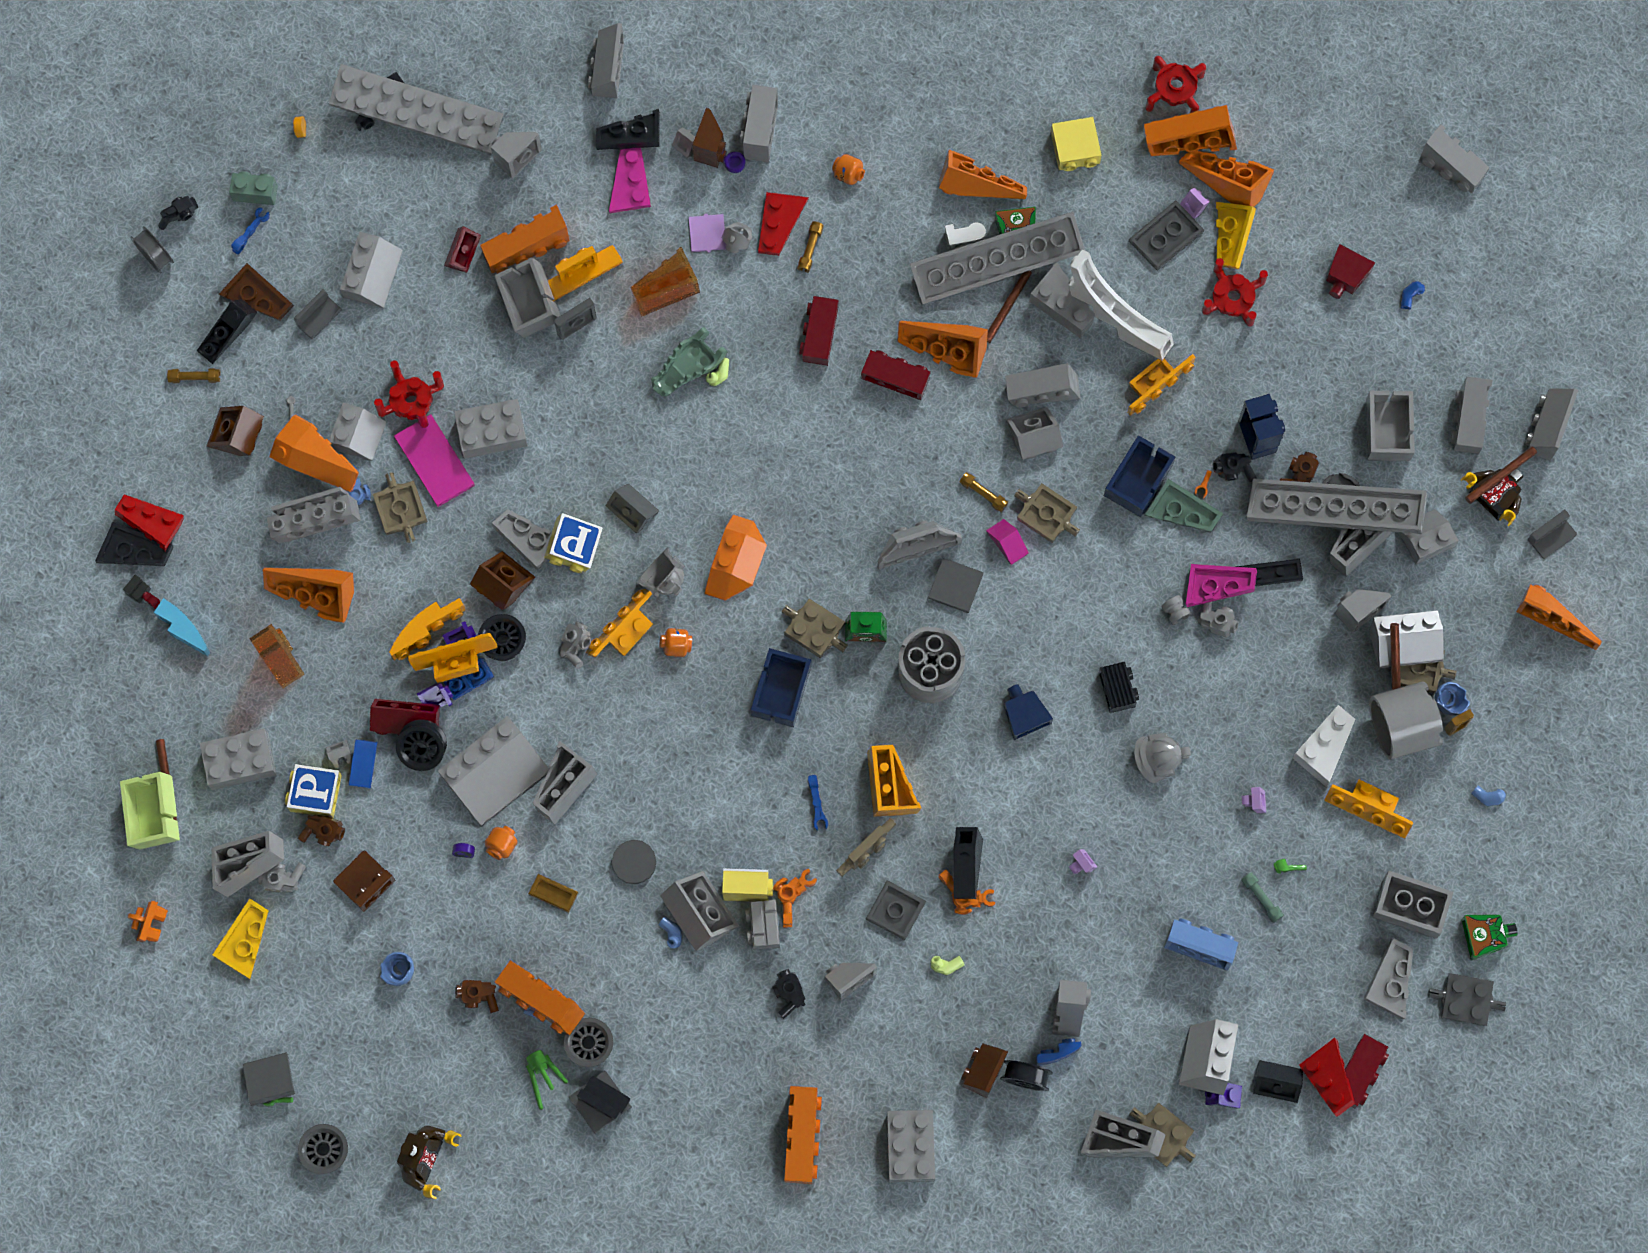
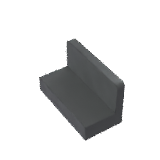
(317, 314)
(631, 507)
(1552, 535)

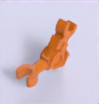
(788, 892)
(962, 904)

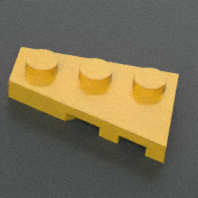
(1233, 231)
(243, 939)

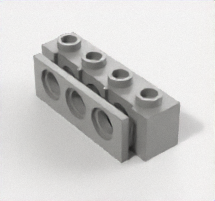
(312, 517)

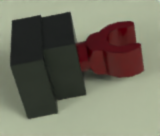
(139, 591)

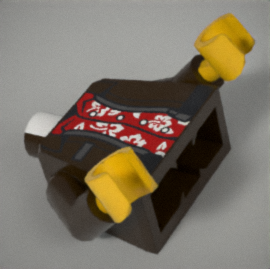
(1502, 499)
(419, 1155)

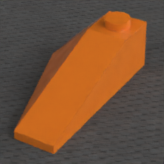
(965, 179)
(955, 344)
(322, 589)
(1548, 611)

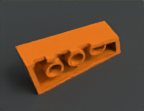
(1191, 132)
(526, 241)
(540, 998)
(801, 1135)

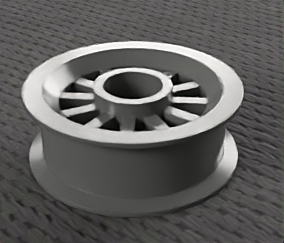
(152, 249)
(592, 1023)
(310, 1135)

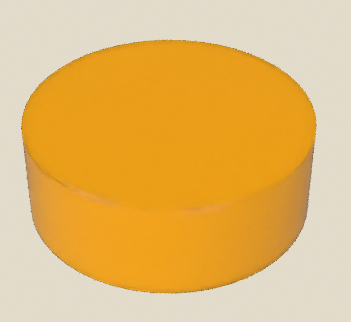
(299, 126)

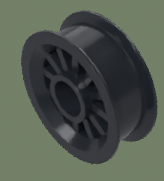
(512, 622)
(411, 735)
(1026, 1075)

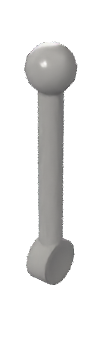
(291, 400)

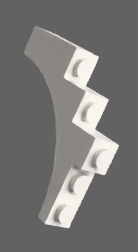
(1131, 326)

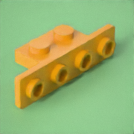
(582, 268)
(1154, 379)
(626, 628)
(453, 659)
(1371, 805)

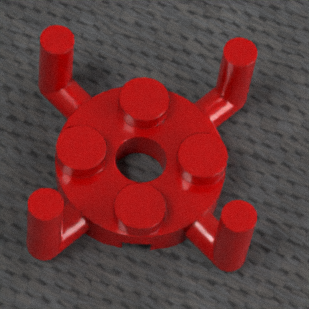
(1170, 94)
(1234, 283)
(406, 388)

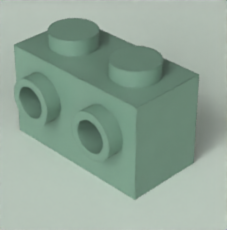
(253, 188)

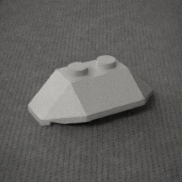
(917, 542)

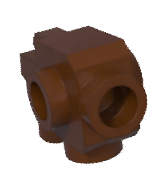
(1303, 468)
(325, 828)
(474, 991)

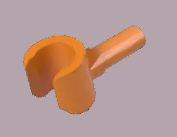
(1204, 484)

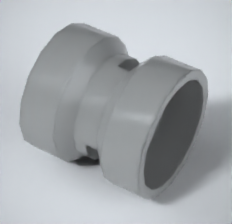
(1175, 609)

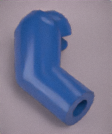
(1409, 292)

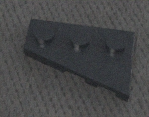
(636, 133)
(131, 548)

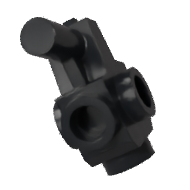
(181, 210)
(1232, 464)
(790, 988)

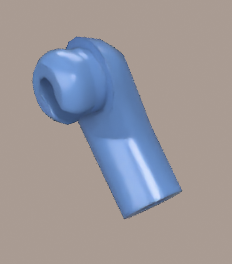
(1489, 798)
(674, 932)

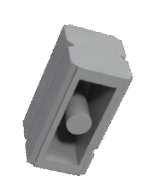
(764, 924)

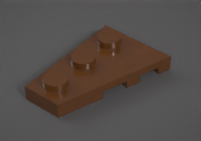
(257, 293)

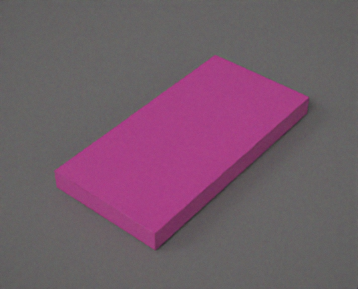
(434, 461)

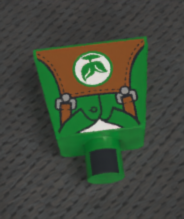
(1014, 219)
(866, 627)
(1486, 934)

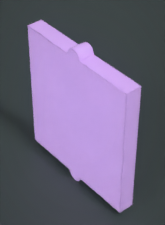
(707, 233)

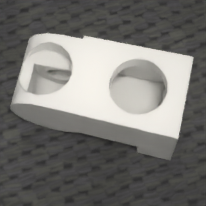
(964, 236)

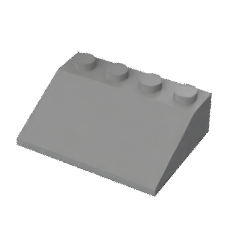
(494, 770)

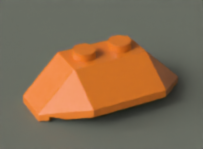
(736, 559)

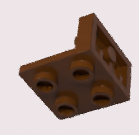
(364, 880)

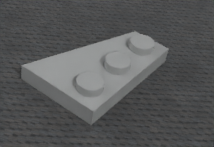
(524, 537)
(1391, 979)

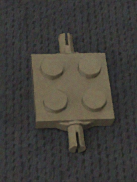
(400, 507)
(1046, 513)
(814, 628)
(1427, 672)
(871, 844)
(1175, 1130)

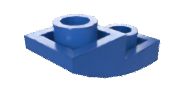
(464, 684)
(363, 763)
(1065, 1049)

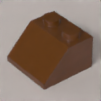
(709, 142)
(235, 430)
(501, 580)
(984, 1070)

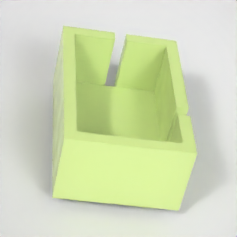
(149, 810)

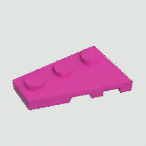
(630, 182)
(1215, 583)

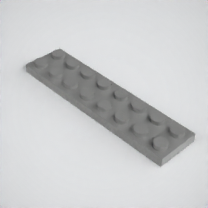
(415, 109)
(997, 257)
(1337, 506)

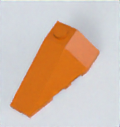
(1233, 180)
(306, 451)

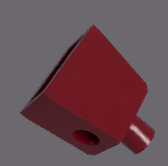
(1348, 271)

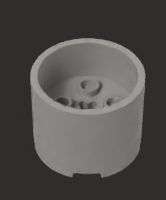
(928, 681)
(1406, 720)

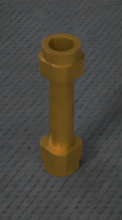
(805, 262)
(211, 375)
(999, 502)

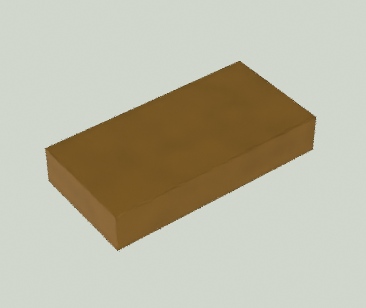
(1459, 722)
(553, 893)

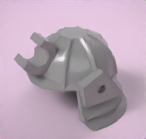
(663, 575)
(1158, 756)

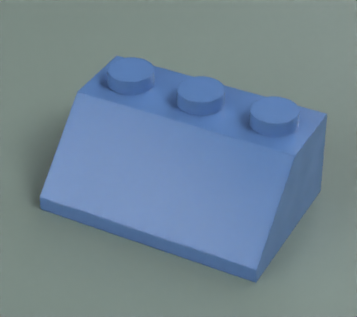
(1201, 944)

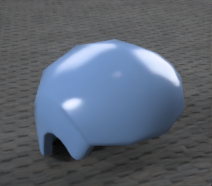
(1458, 696)
(403, 963)

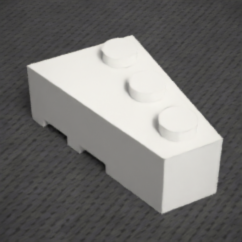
(1324, 747)

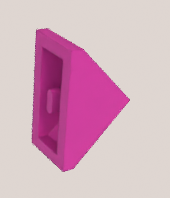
(1008, 541)

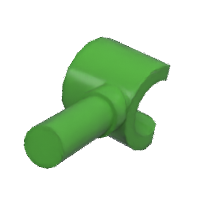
(1281, 865)
(280, 1100)

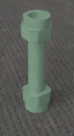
(1274, 913)

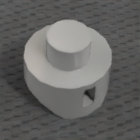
(734, 239)

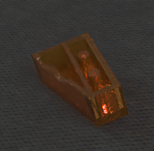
(665, 285)
(277, 655)

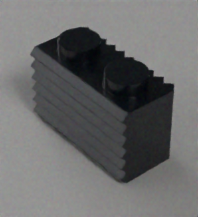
(1118, 687)

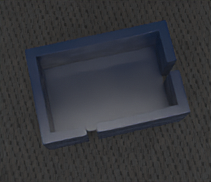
(1261, 426)
(1139, 476)
(783, 688)

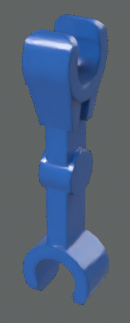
(239, 244)
(819, 815)

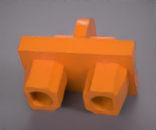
(152, 912)

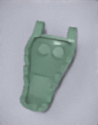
(689, 361)

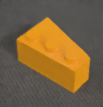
(888, 783)

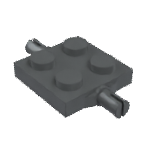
(1467, 999)

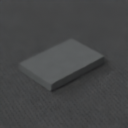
(1166, 235)

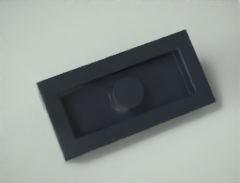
(1278, 1081)
(604, 1098)

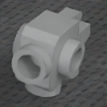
(1219, 622)
(573, 639)
(280, 880)

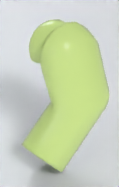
(720, 375)
(945, 967)

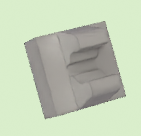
(683, 142)
(339, 750)

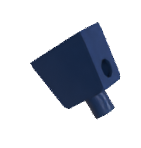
(1025, 712)

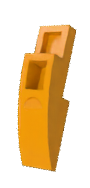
(416, 631)

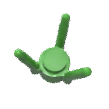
(538, 1063)

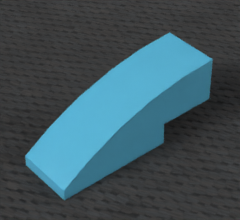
(181, 626)

